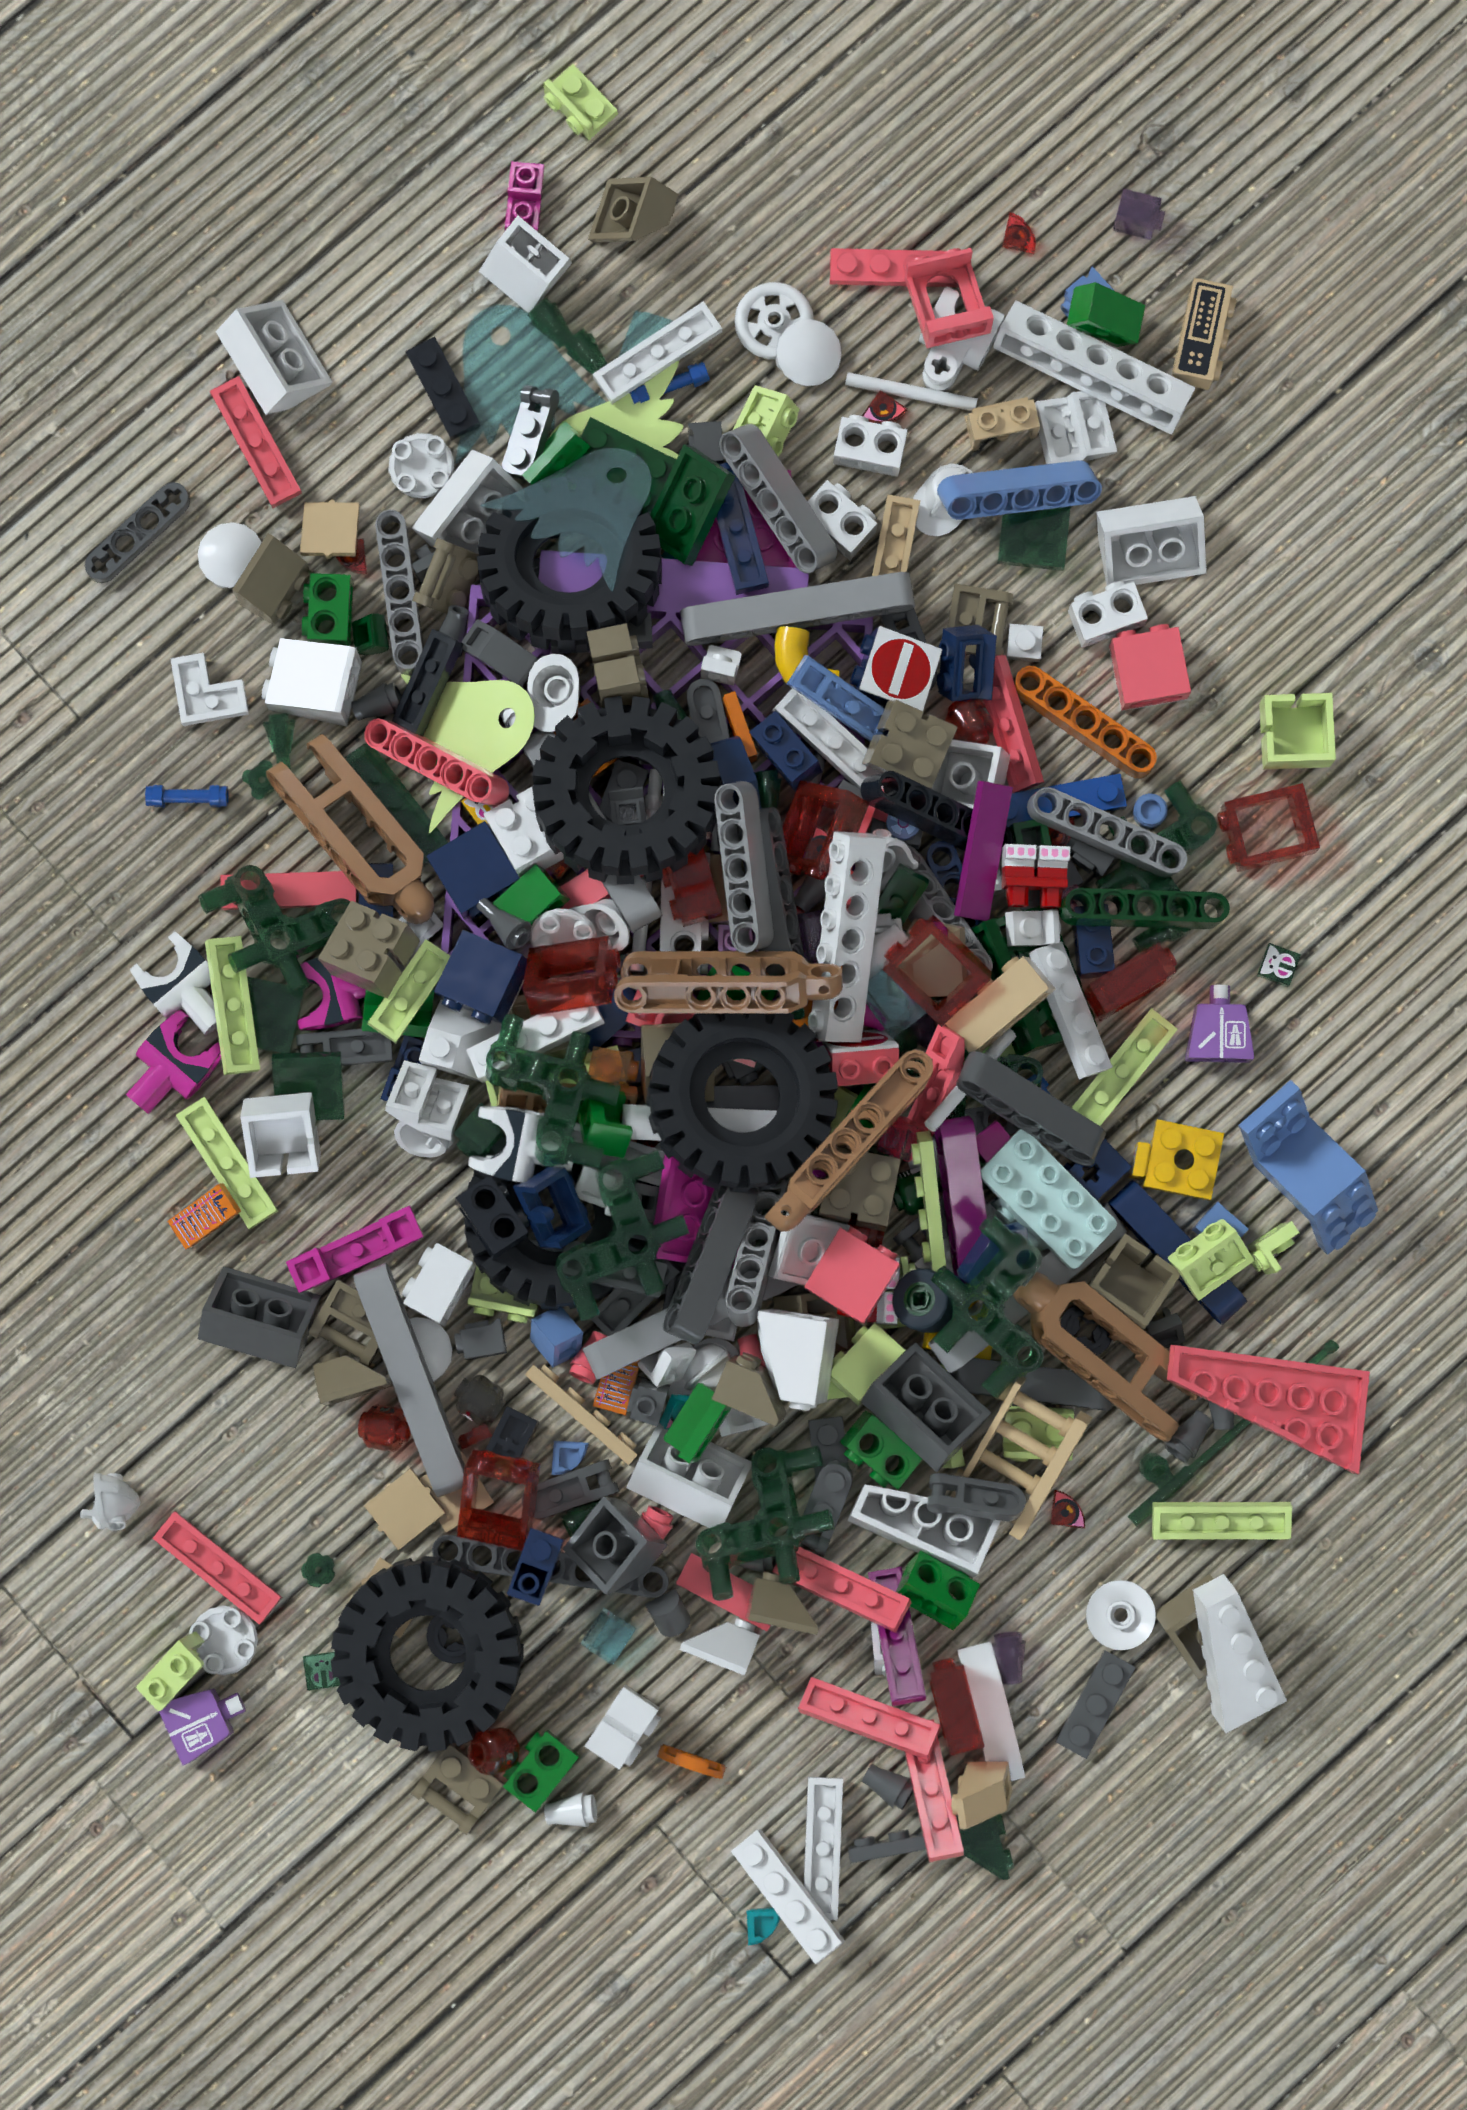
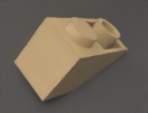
(982, 1792)

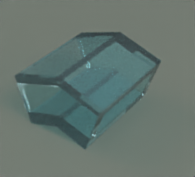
(608, 1636)

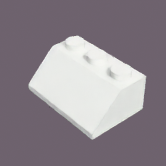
(273, 356)
(456, 509)
(1152, 541)
(695, 1490)

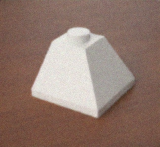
(449, 1038)
(725, 1645)

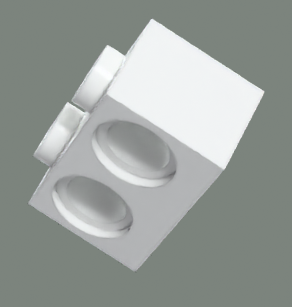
(868, 455)
(846, 513)
(1111, 620)

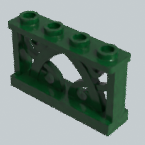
(1027, 1029)

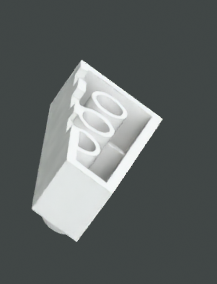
(904, 1519)
(1236, 1663)

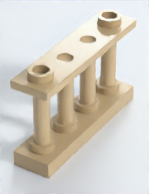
(1052, 1457)

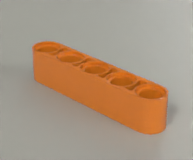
(1092, 737)

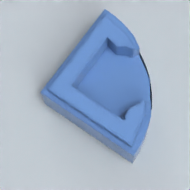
(567, 1456)

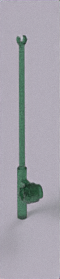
(1169, 1483)

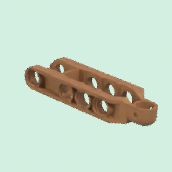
(402, 889)
(675, 976)
(880, 1107)
(1047, 1303)

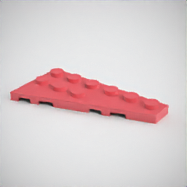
(1299, 1401)

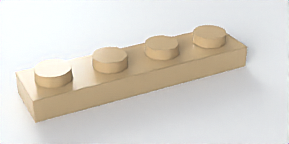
(594, 1422)

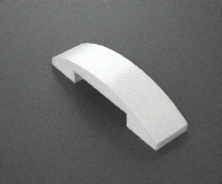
(991, 1707)

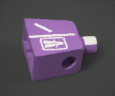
(1220, 1030)
(200, 1722)

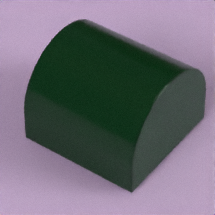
(370, 634)

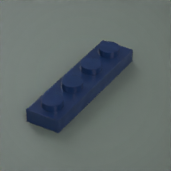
(740, 540)

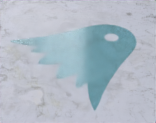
(499, 372)
(586, 506)

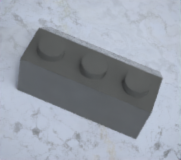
(258, 1317)
(925, 1407)

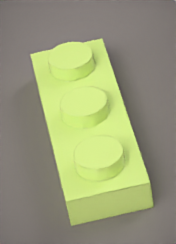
(410, 991)

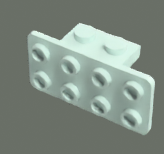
(1045, 1200)

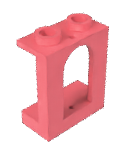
(956, 327)

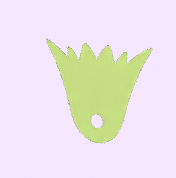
(639, 419)
(469, 726)

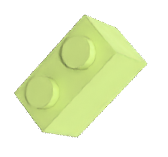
(868, 1358)

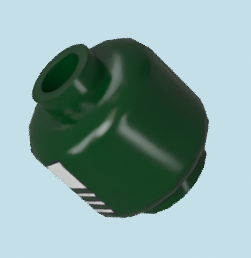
(905, 1192)

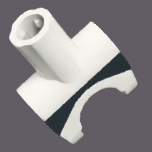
(182, 987)
(518, 1157)

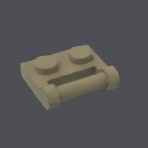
(454, 577)
(969, 606)
(346, 1306)
(458, 1774)

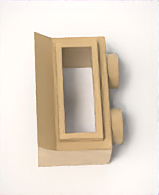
(1001, 420)

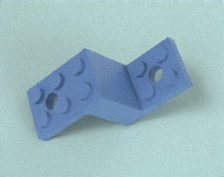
(1309, 1168)

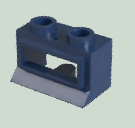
(952, 663)
(571, 1210)

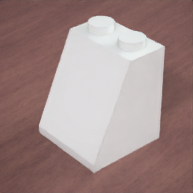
(313, 680)
(799, 1354)

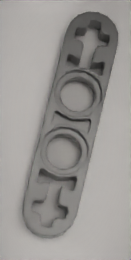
(141, 536)

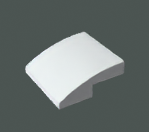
(1074, 428)
(427, 1101)

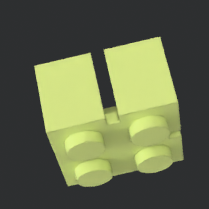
(1297, 735)

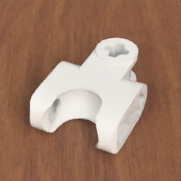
(959, 353)

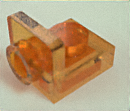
(613, 1066)

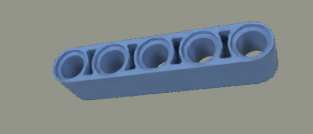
(1019, 490)

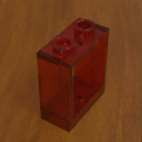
(804, 816)
(1301, 818)
(977, 979)
(1131, 981)
(574, 991)
(491, 1526)
(955, 1706)

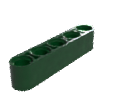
(1157, 900)

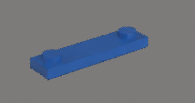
(1101, 792)

